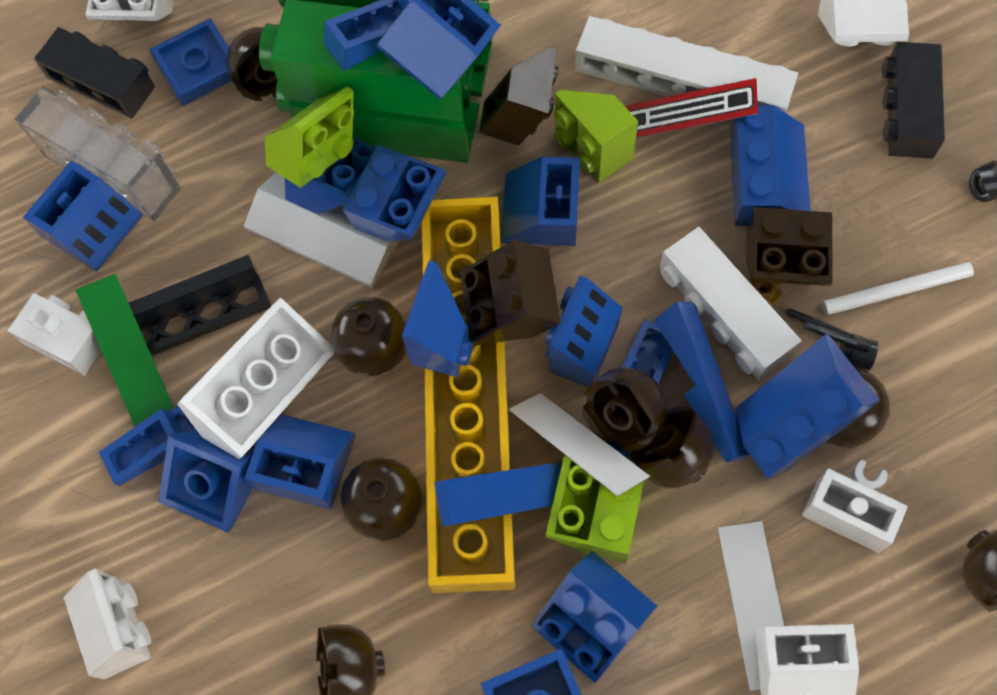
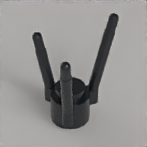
(857, 349)

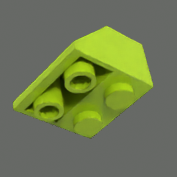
(595, 130)
(312, 138)
(591, 515)

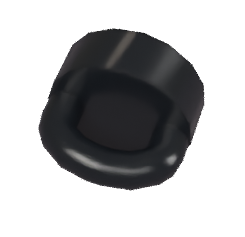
(988, 174)

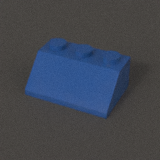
(768, 163)
(802, 407)

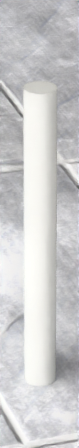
(897, 288)

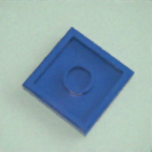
(194, 61)

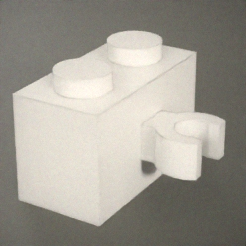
(57, 333)
(856, 508)

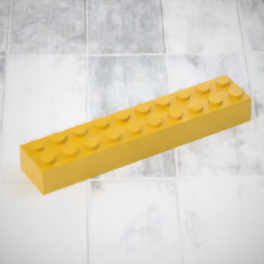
(466, 412)

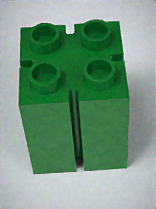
(387, 101)

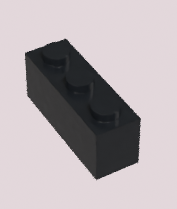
(95, 71)
(914, 100)

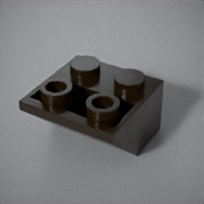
(521, 99)
(790, 246)
(510, 294)

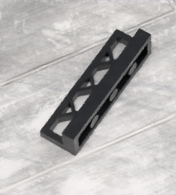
(193, 296)

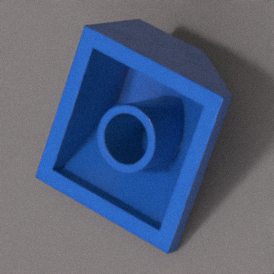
(435, 328)
(204, 480)

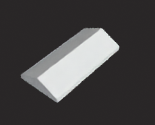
(320, 237)
(256, 379)

